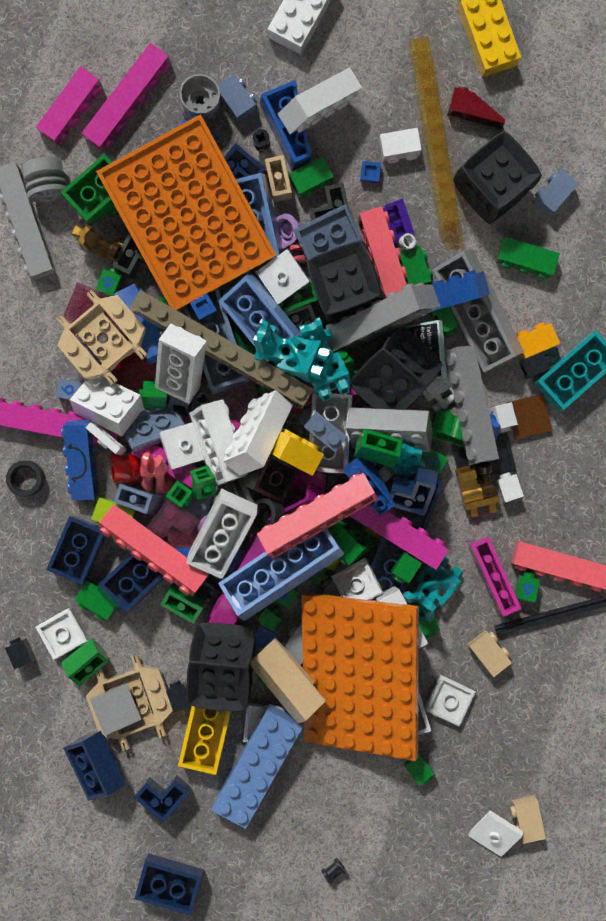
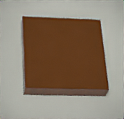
(530, 416)

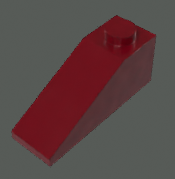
(471, 107)

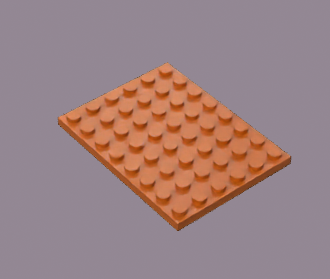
(186, 213)
(367, 672)

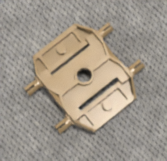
(91, 326)
(156, 693)

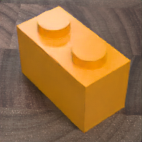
(537, 340)

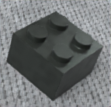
(272, 479)

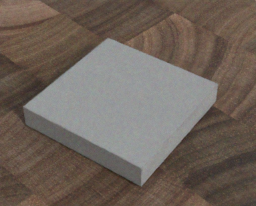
(115, 709)

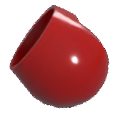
(125, 468)

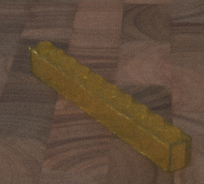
(433, 134)

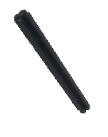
(550, 615)

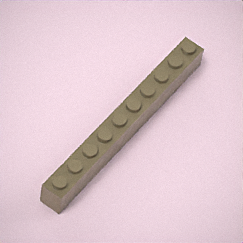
(224, 350)

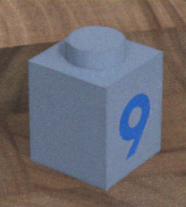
(67, 388)

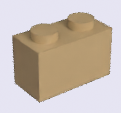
(278, 178)
(489, 652)
(528, 819)

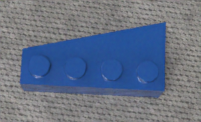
(294, 145)

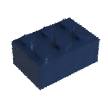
(77, 550)
(129, 584)
(94, 766)
(169, 884)

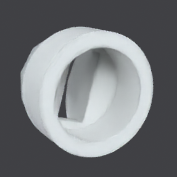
(407, 241)

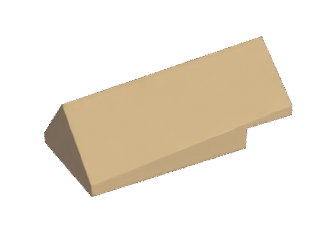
(287, 681)

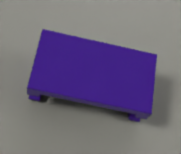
(399, 219)

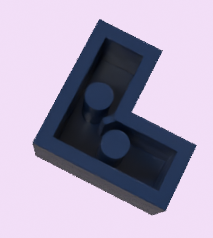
(242, 161)
(416, 494)
(162, 801)

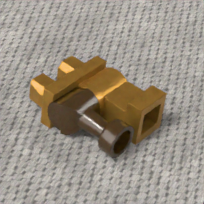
(94, 241)
(475, 494)

